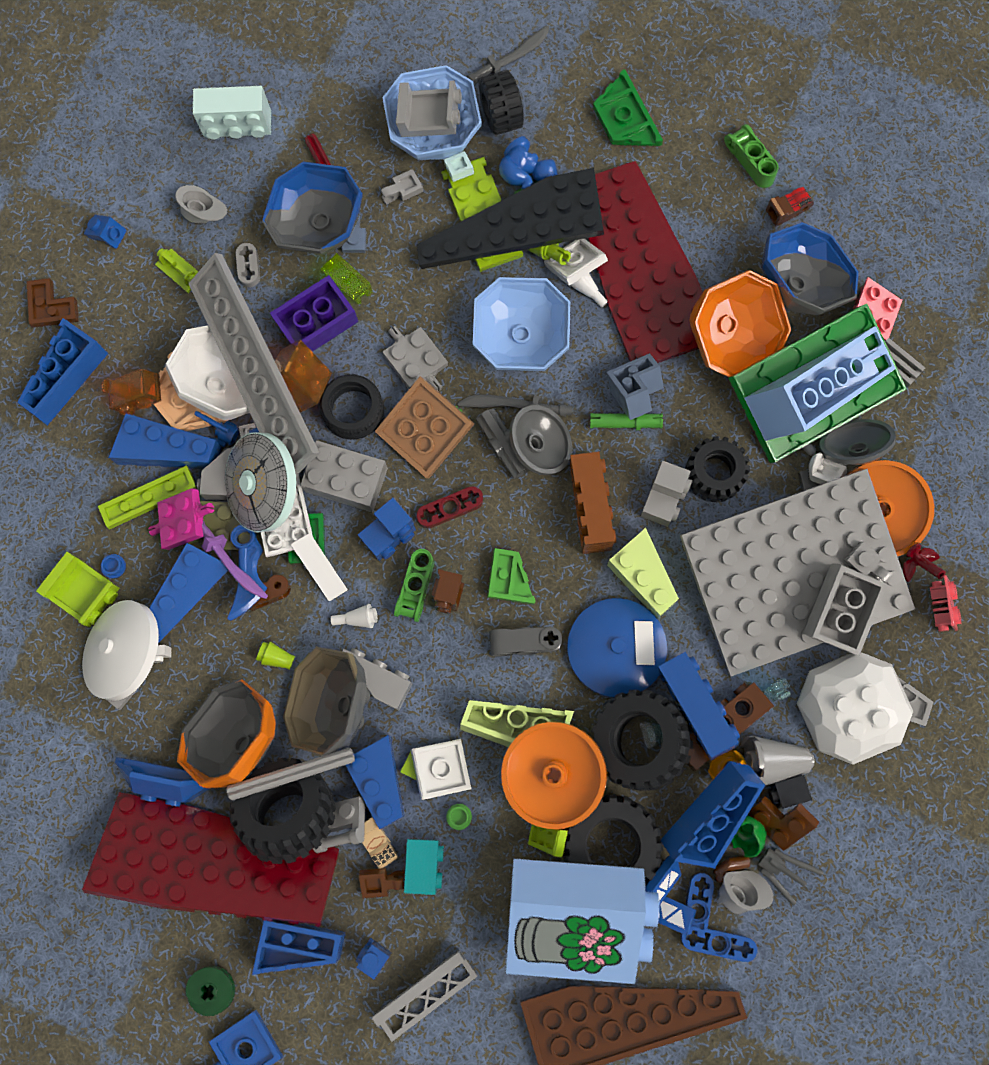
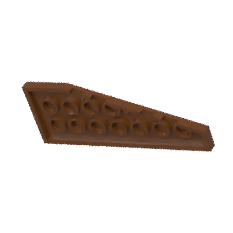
(617, 1021)

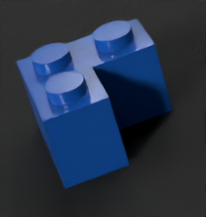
(388, 530)

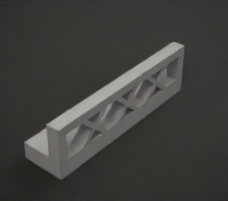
(416, 991)

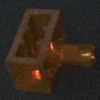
(132, 391)

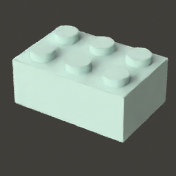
(232, 112)

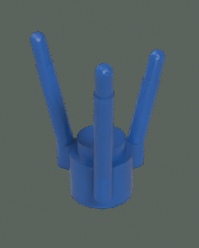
(226, 432)

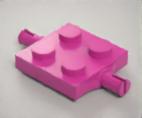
(180, 519)

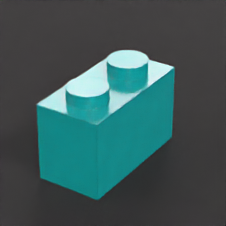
(422, 866)

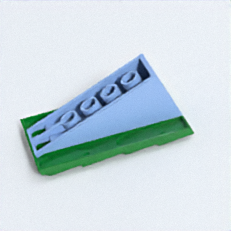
(817, 383)

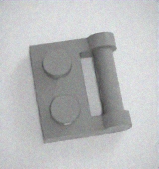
(348, 814)

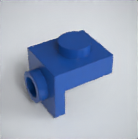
(105, 229)

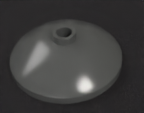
(540, 440)
(858, 442)

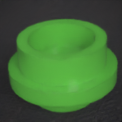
(459, 816)

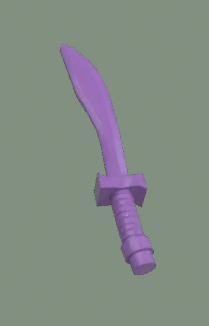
(217, 544)

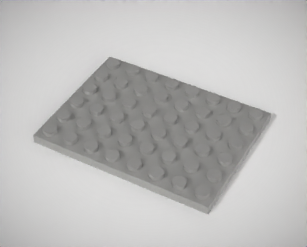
(770, 562)

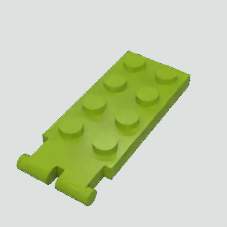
(472, 196)

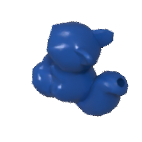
(519, 163)

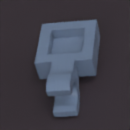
(357, 241)

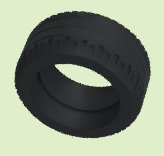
(346, 384)

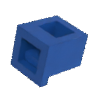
(372, 958)

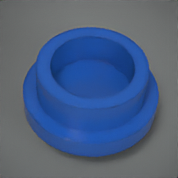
(113, 566)

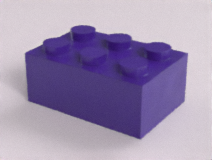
(315, 315)

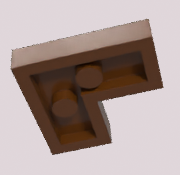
(44, 309)
(782, 828)

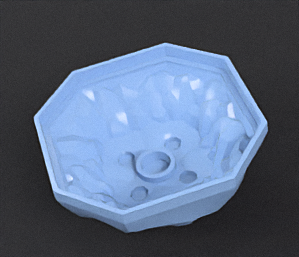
(436, 145)

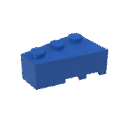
(378, 781)
(296, 946)

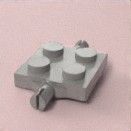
(415, 357)

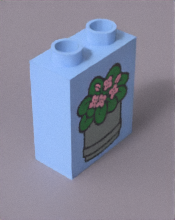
(579, 921)

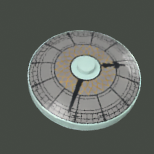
(260, 482)

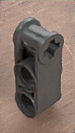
(523, 641)

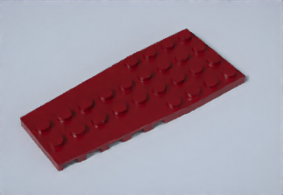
(646, 271)
(197, 862)

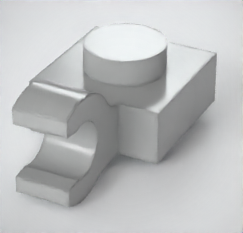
(404, 185)
(866, 561)

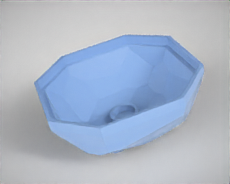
(521, 324)

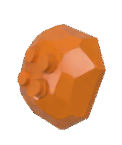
(739, 322)

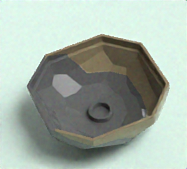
(326, 701)

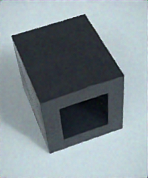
(790, 792)

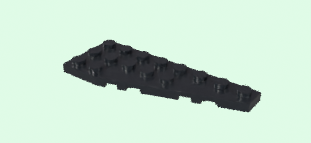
(541, 215)

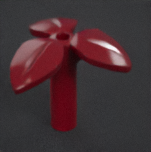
(923, 559)

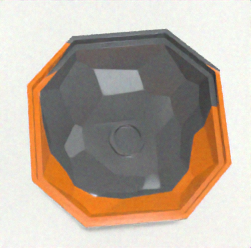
(227, 735)

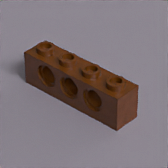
(756, 705)

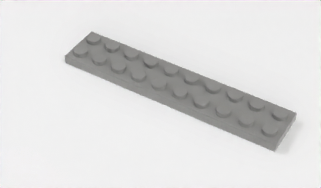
(251, 360)

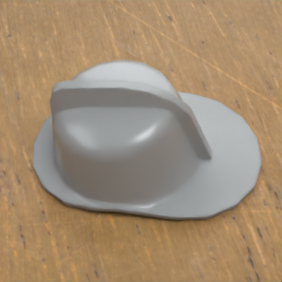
(199, 205)
(744, 892)

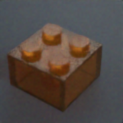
(303, 374)

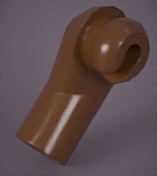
(730, 864)

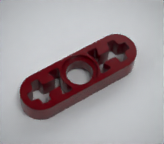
(469, 507)

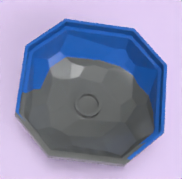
(313, 208)
(809, 269)

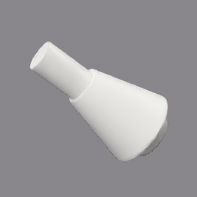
(588, 287)
(362, 617)

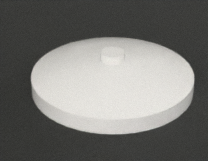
(120, 650)

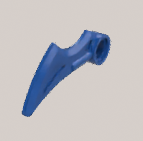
(248, 559)

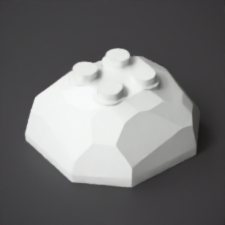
(203, 376)
(854, 707)

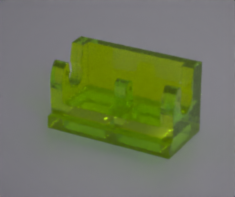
(347, 278)

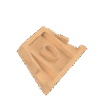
(177, 411)

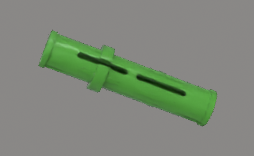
(622, 421)

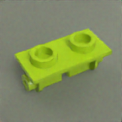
(176, 268)

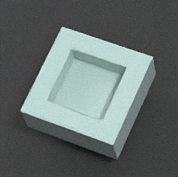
(459, 166)

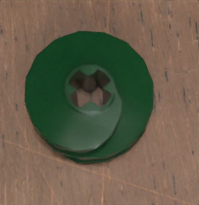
(222, 994)

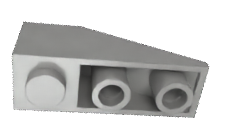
(384, 685)

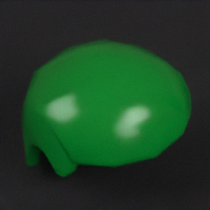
(750, 837)

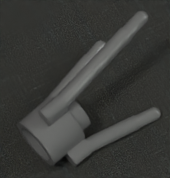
(772, 863)

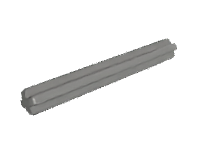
(290, 774)

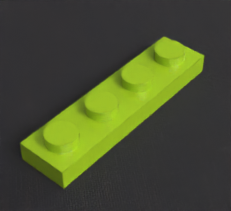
(146, 497)

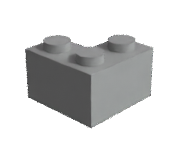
(668, 487)

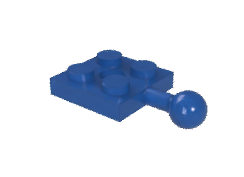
(250, 1030)

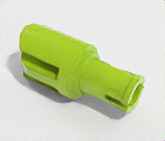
(552, 252)

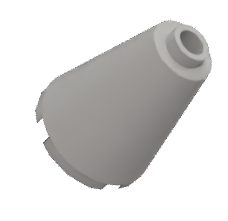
(776, 760)

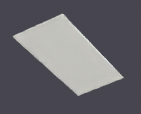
(644, 642)

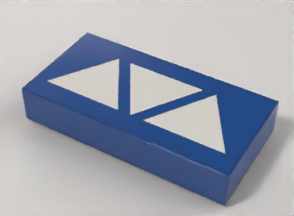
(664, 879)
(676, 915)

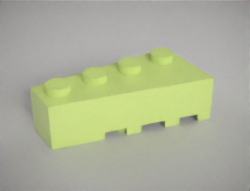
(505, 722)

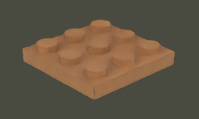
(424, 427)

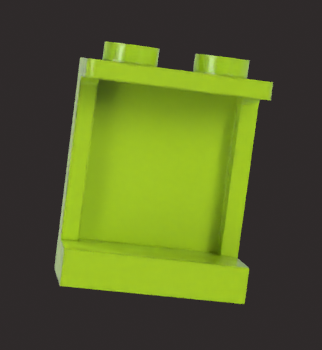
(78, 589)

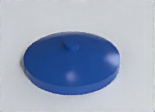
(604, 647)

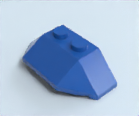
(159, 781)

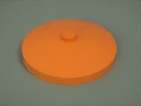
(903, 501)
(553, 775)

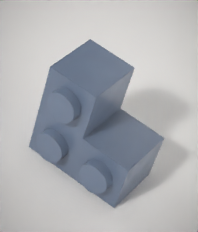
(633, 383)

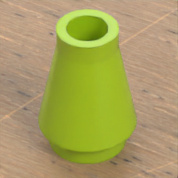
(274, 656)

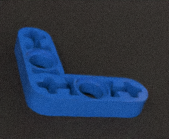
(700, 926)

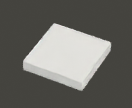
(583, 260)
(440, 769)

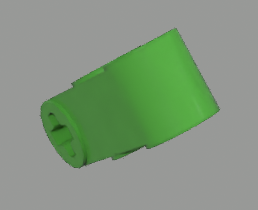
(745, 143)
(410, 598)

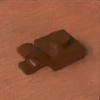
(377, 882)

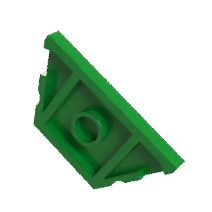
(625, 115)

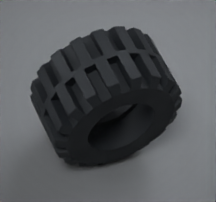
(501, 102)
(727, 453)

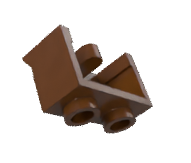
(447, 591)

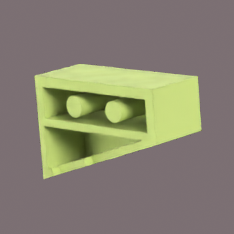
(644, 574)

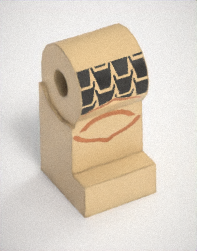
(378, 844)

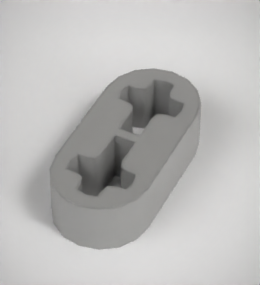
(242, 265)

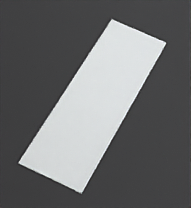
(319, 567)

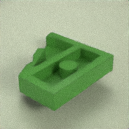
(508, 578)

